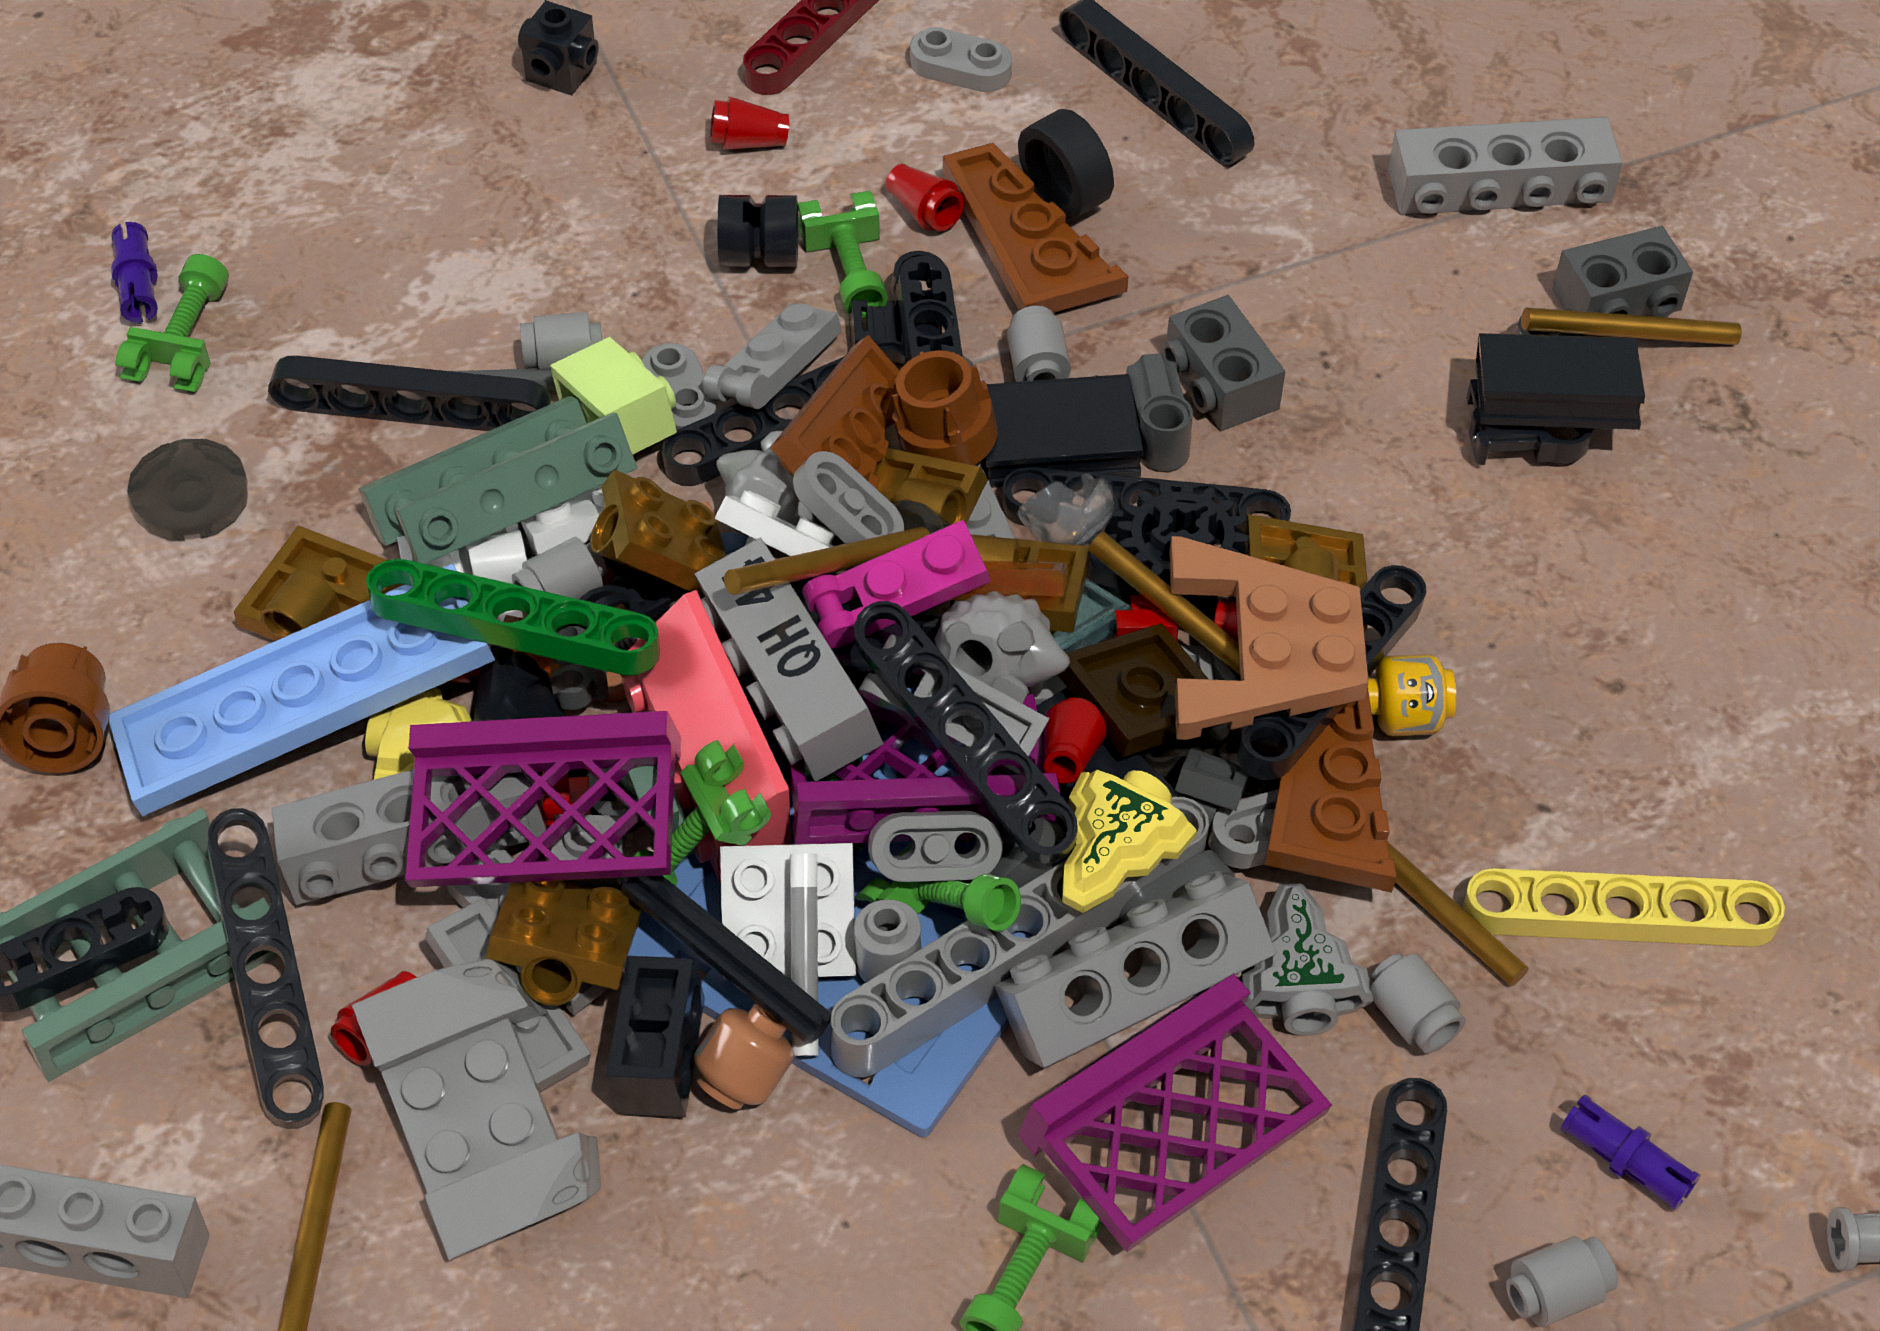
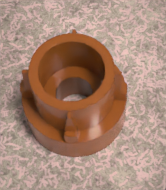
(944, 409)
(54, 709)

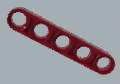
(796, 58)

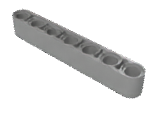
(959, 993)

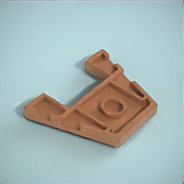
(1295, 639)

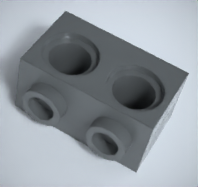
(1624, 275)
(1224, 363)

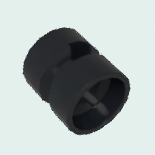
(757, 230)

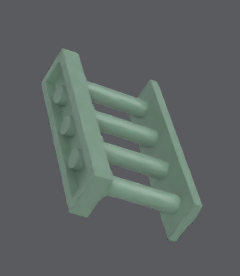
(496, 479)
(157, 988)

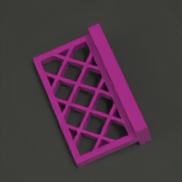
(552, 747)
(851, 807)
(1129, 1076)

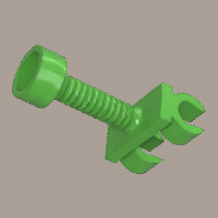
(845, 233)
(202, 280)
(727, 816)
(987, 900)
(1040, 1230)

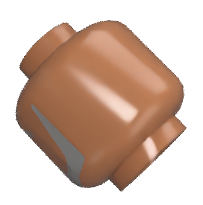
(743, 1057)

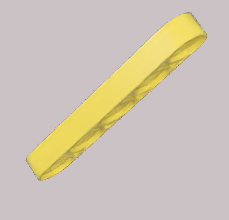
(1648, 892)

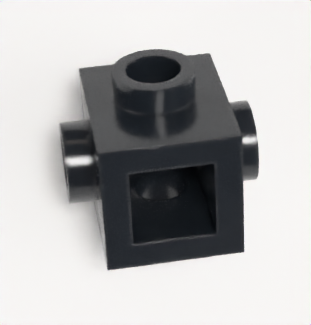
(558, 47)

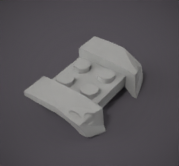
(474, 1103)

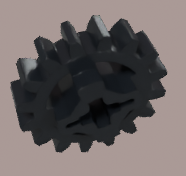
(1178, 515)

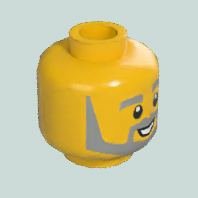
(1412, 695)

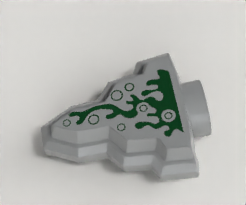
(1310, 974)

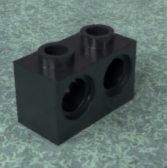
(655, 1036)

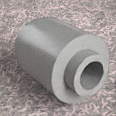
(556, 337)
(1037, 345)
(564, 570)
(885, 936)
(1416, 1002)
(1561, 1280)

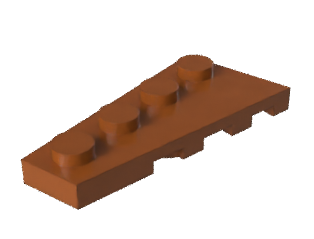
(1028, 238)
(845, 414)
(1331, 808)

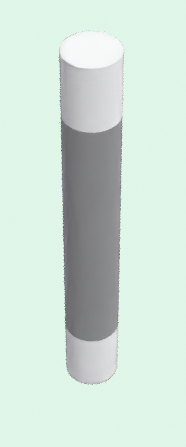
(804, 935)

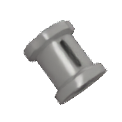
(1853, 1238)

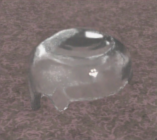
(1069, 515)

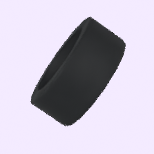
(1066, 162)

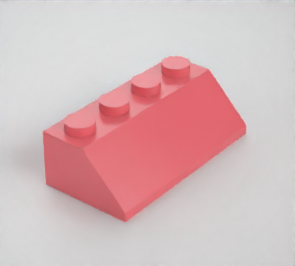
(709, 705)

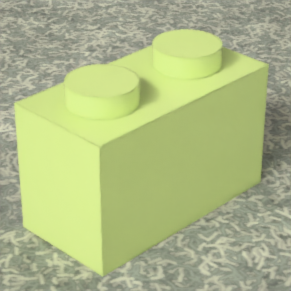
(616, 381)

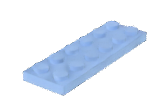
(282, 699)

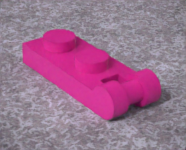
(910, 576)

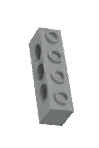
(1504, 165)
(363, 831)
(1228, 943)
(100, 1231)

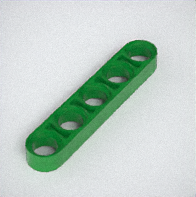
(531, 635)

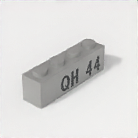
(791, 667)

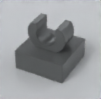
(1212, 782)

